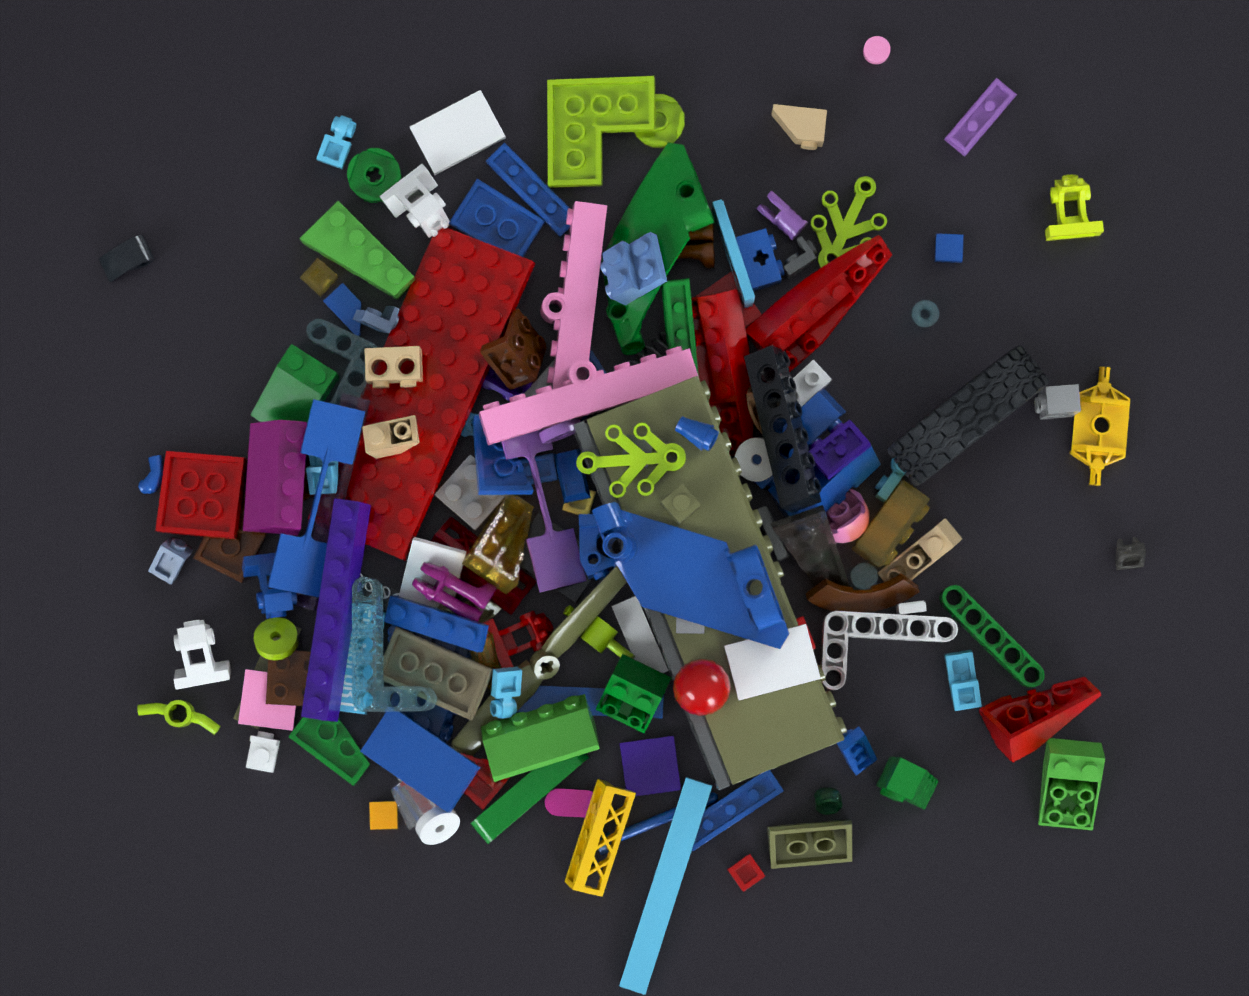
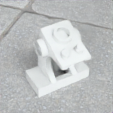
(414, 195)
(196, 636)

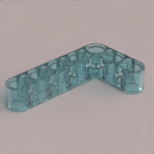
(353, 354)
(374, 657)

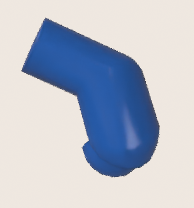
(154, 478)

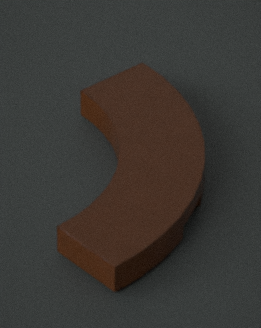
(879, 597)

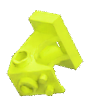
(1072, 189)

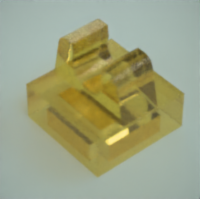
(319, 277)

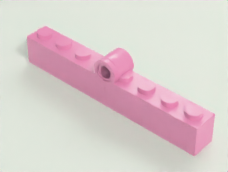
(578, 293)
(587, 396)

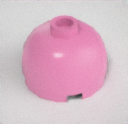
(849, 518)

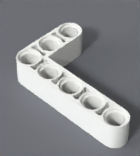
(875, 631)

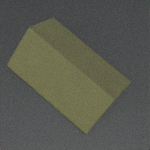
(810, 843)

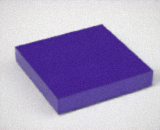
(650, 766)

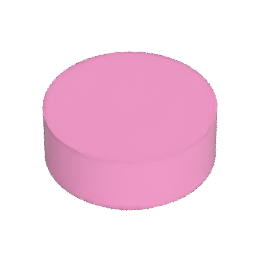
(876, 50)

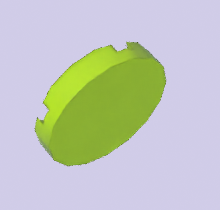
(668, 123)

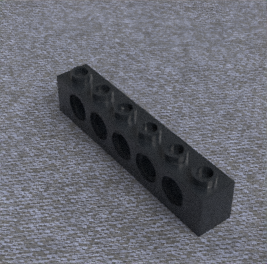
(760, 368)

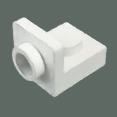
(263, 752)

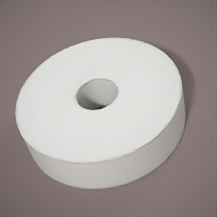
(749, 469)
(437, 825)

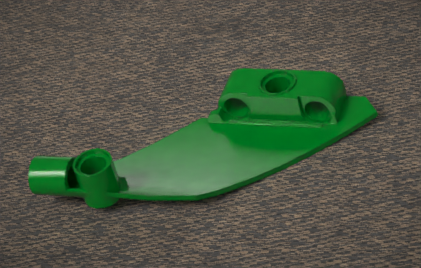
(667, 211)

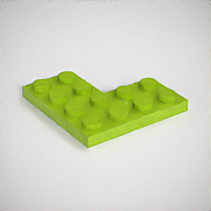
(583, 111)

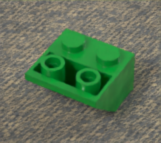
(633, 693)

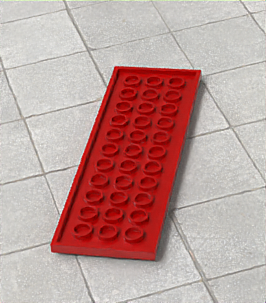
(450, 311)

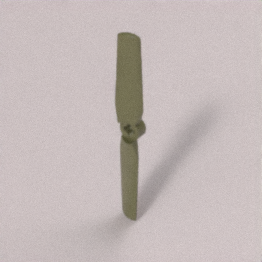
(561, 639)

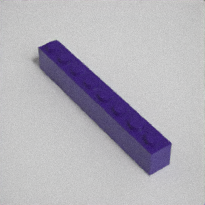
(334, 610)

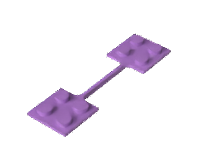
(554, 553)

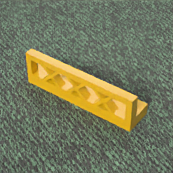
(590, 835)

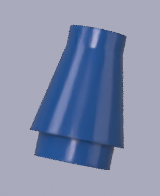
(698, 433)

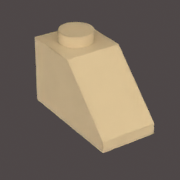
(802, 124)

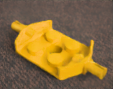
(1088, 444)

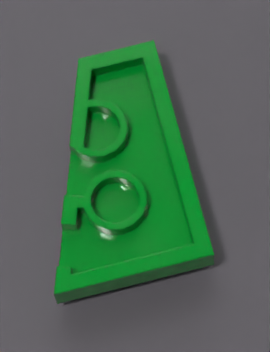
(332, 746)

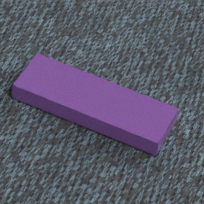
(980, 117)

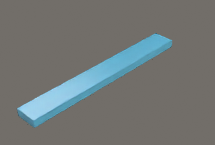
(665, 885)

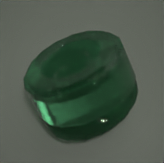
(828, 800)

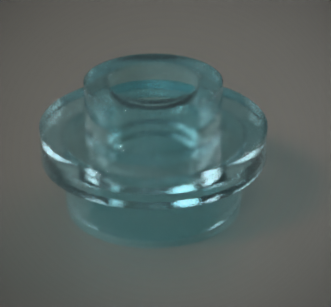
(925, 305)

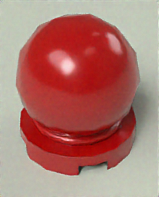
(701, 687)

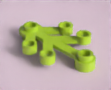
(846, 228)
(635, 459)

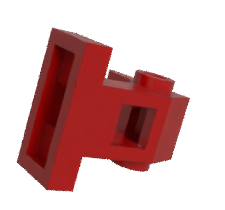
(538, 627)

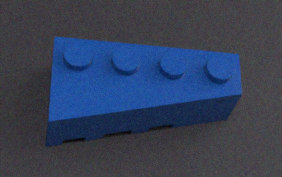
(835, 488)

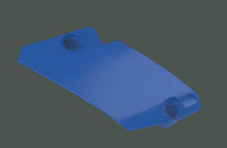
(693, 576)

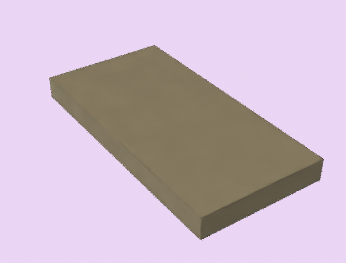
(453, 677)

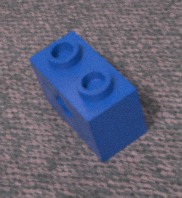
(763, 244)

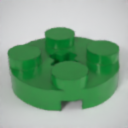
(366, 162)

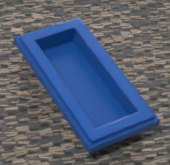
(572, 481)

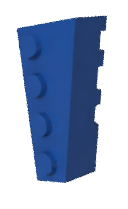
(818, 415)

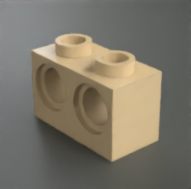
(394, 358)

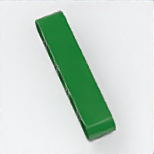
(1004, 640)
(523, 797)

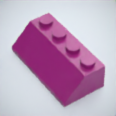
(275, 477)

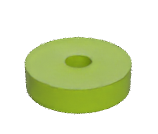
(274, 628)

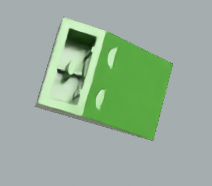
(1070, 783)

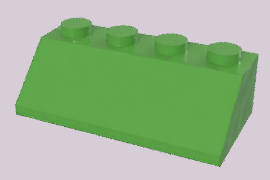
(539, 737)

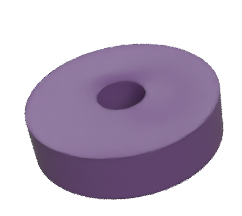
(558, 431)

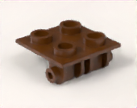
(287, 679)

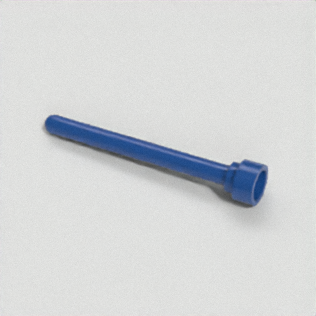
(651, 823)

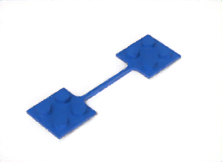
(331, 436)

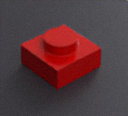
(746, 872)

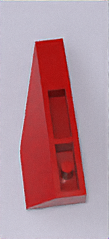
(819, 302)
(722, 330)

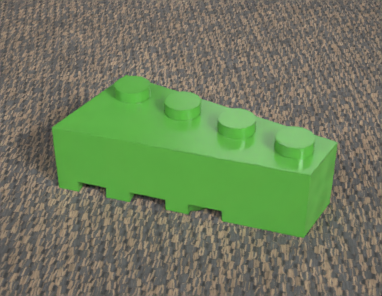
(353, 247)

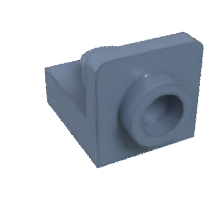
(376, 320)
(170, 559)

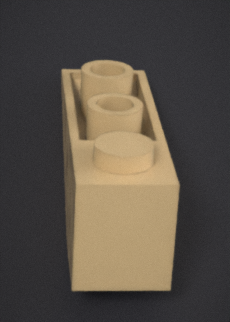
(922, 552)

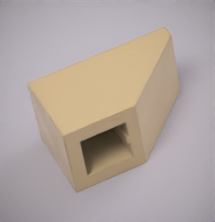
(390, 437)

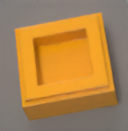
(383, 815)

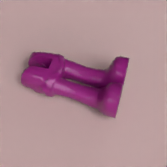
(478, 595)

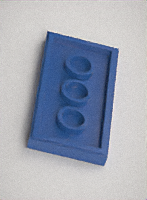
(420, 759)

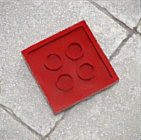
(201, 495)

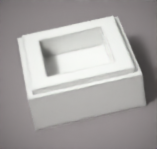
(911, 607)

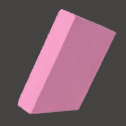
(254, 708)

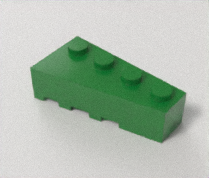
(906, 782)

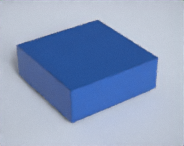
(949, 248)

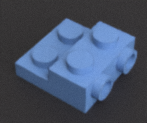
(633, 268)

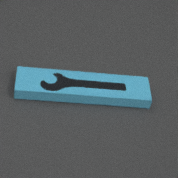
(733, 253)

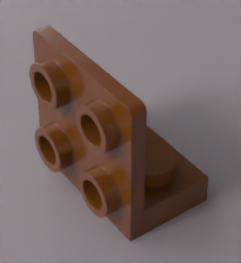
(517, 354)

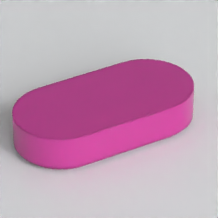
(568, 802)

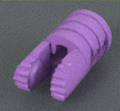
(786, 219)

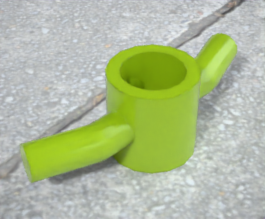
(601, 636)
(167, 710)

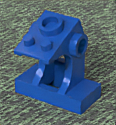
(588, 540)
(270, 601)

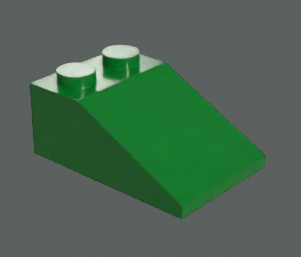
(293, 387)

